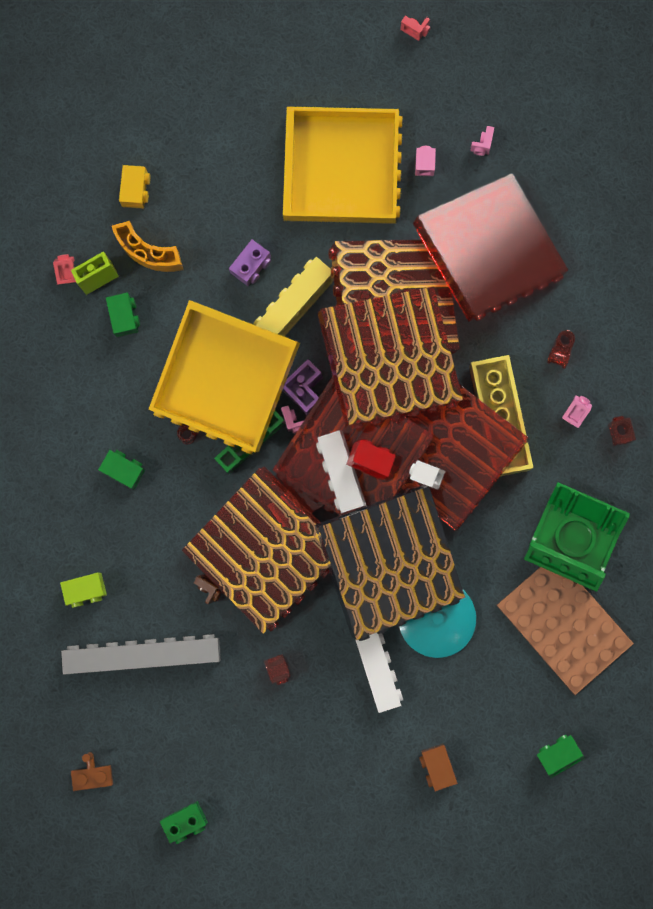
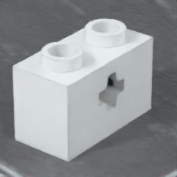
(426, 474)

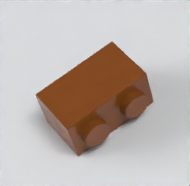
(438, 767)

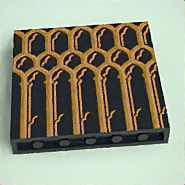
(390, 562)

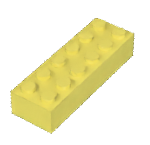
(297, 298)
(496, 388)

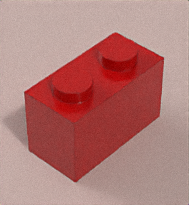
(371, 459)

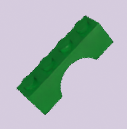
(233, 457)

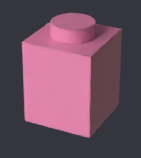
(425, 161)

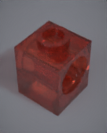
(617, 438)
(277, 669)

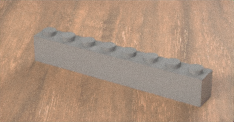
(141, 655)

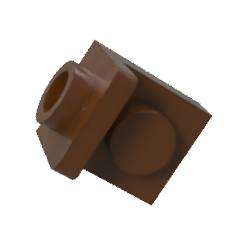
(206, 585)

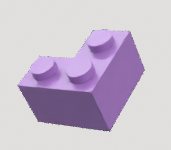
(299, 386)

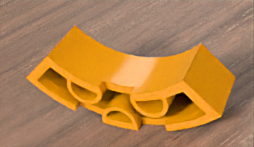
(152, 257)

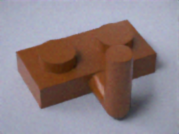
(91, 776)

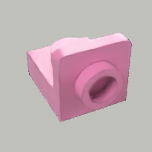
(485, 142)
(577, 411)
(289, 416)

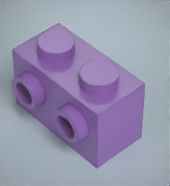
(250, 263)

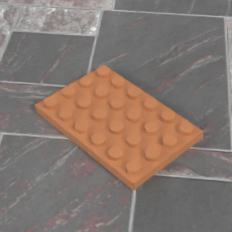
(565, 627)

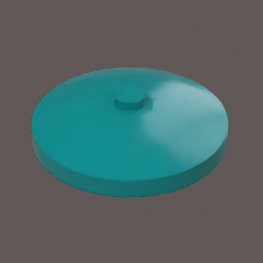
(443, 631)

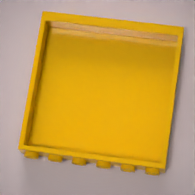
(342, 165)
(223, 377)

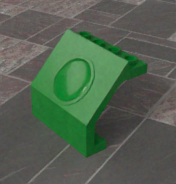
(576, 536)

